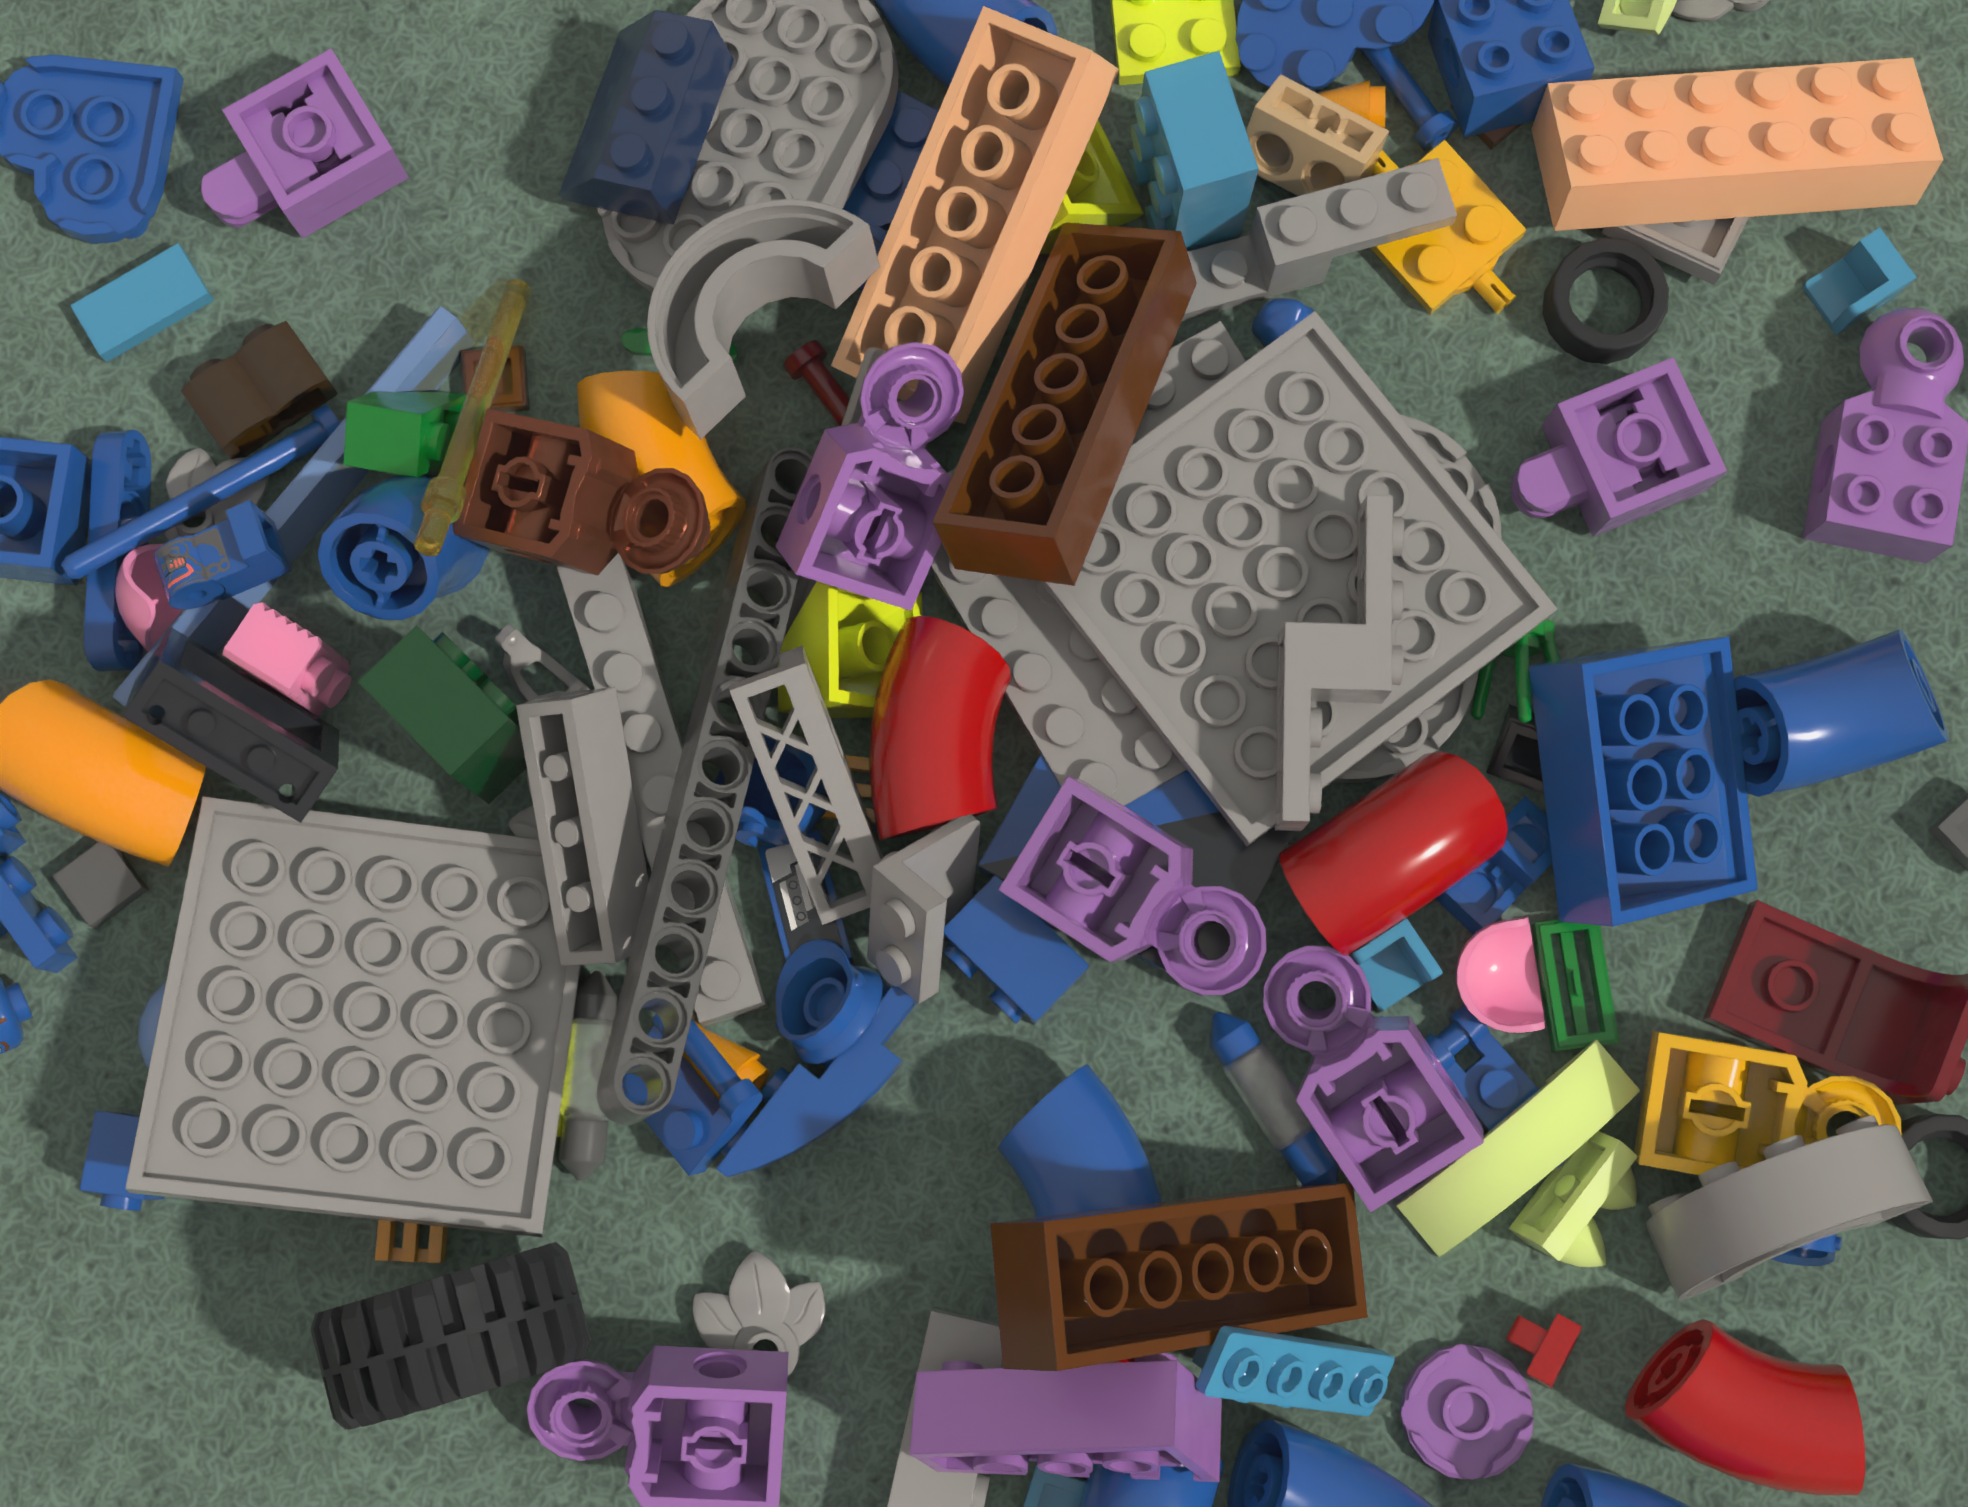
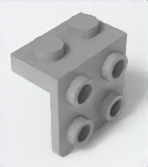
(914, 899)

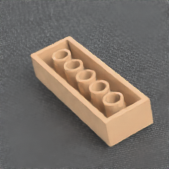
(1734, 143)
(981, 199)

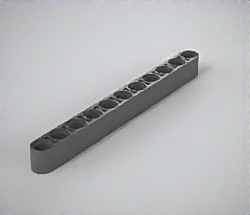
(704, 802)

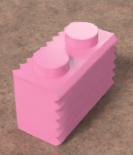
(289, 659)

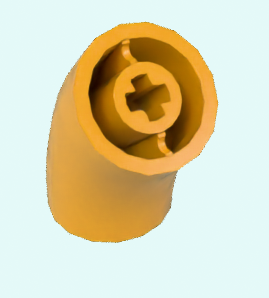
(640, 415)
(96, 771)

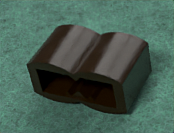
(257, 390)

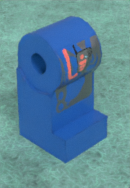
(222, 559)

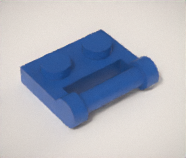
(694, 1121)

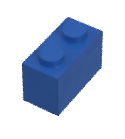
(1013, 952)

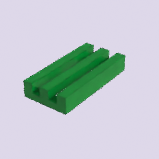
(1550, 988)

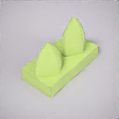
(1562, 1209)

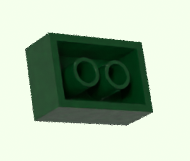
(450, 711)

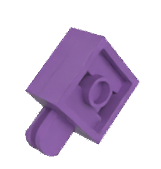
(286, 134)
(1621, 452)

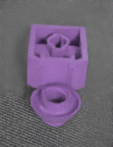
(1896, 454)
(874, 485)
(1130, 888)
(1371, 1079)
(694, 1420)

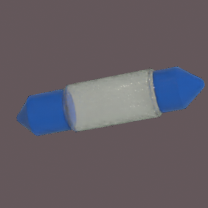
(1271, 1099)

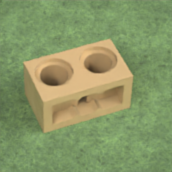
(1310, 140)

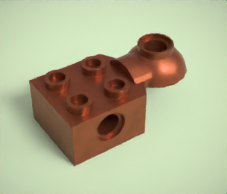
(577, 500)

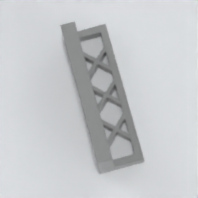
(830, 766)

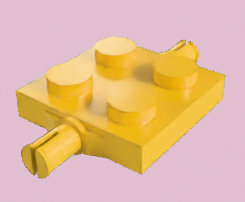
(1458, 255)

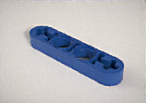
(117, 496)

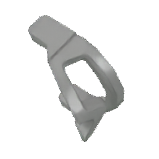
(521, 653)

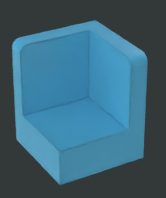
(1859, 282)
(1396, 965)

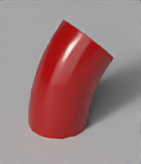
(934, 728)
(1395, 849)
(1752, 1413)

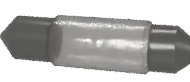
(583, 1122)

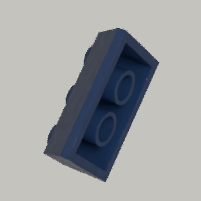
(649, 117)

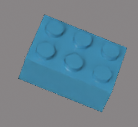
(1192, 152)

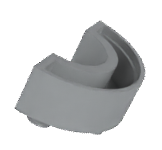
(733, 270)
(1783, 1203)

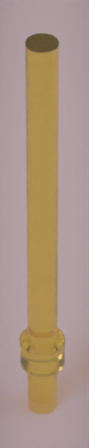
(446, 493)

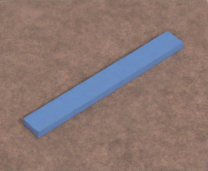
(321, 486)

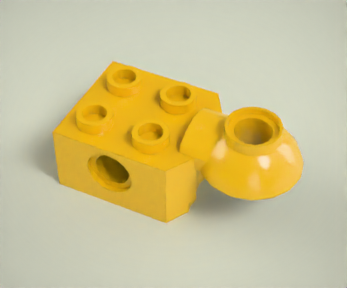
(1731, 1101)

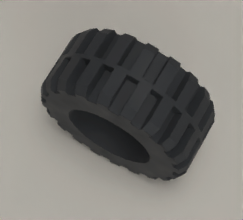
(450, 1336)

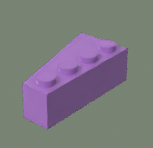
(1067, 1420)

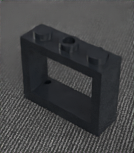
(234, 724)

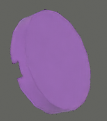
(1443, 1399)

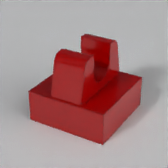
(1547, 1347)

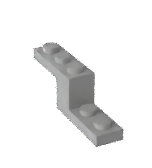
(1301, 235)
(1337, 662)

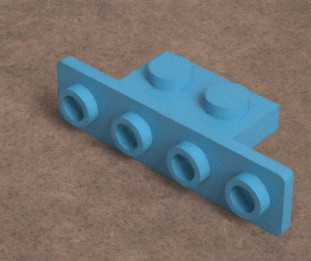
(1292, 1371)

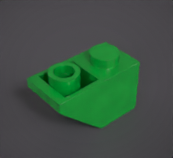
(401, 430)

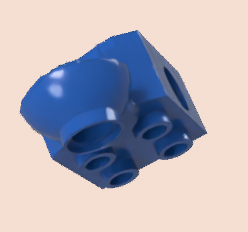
(1503, 56)

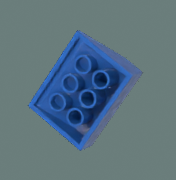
(1643, 781)

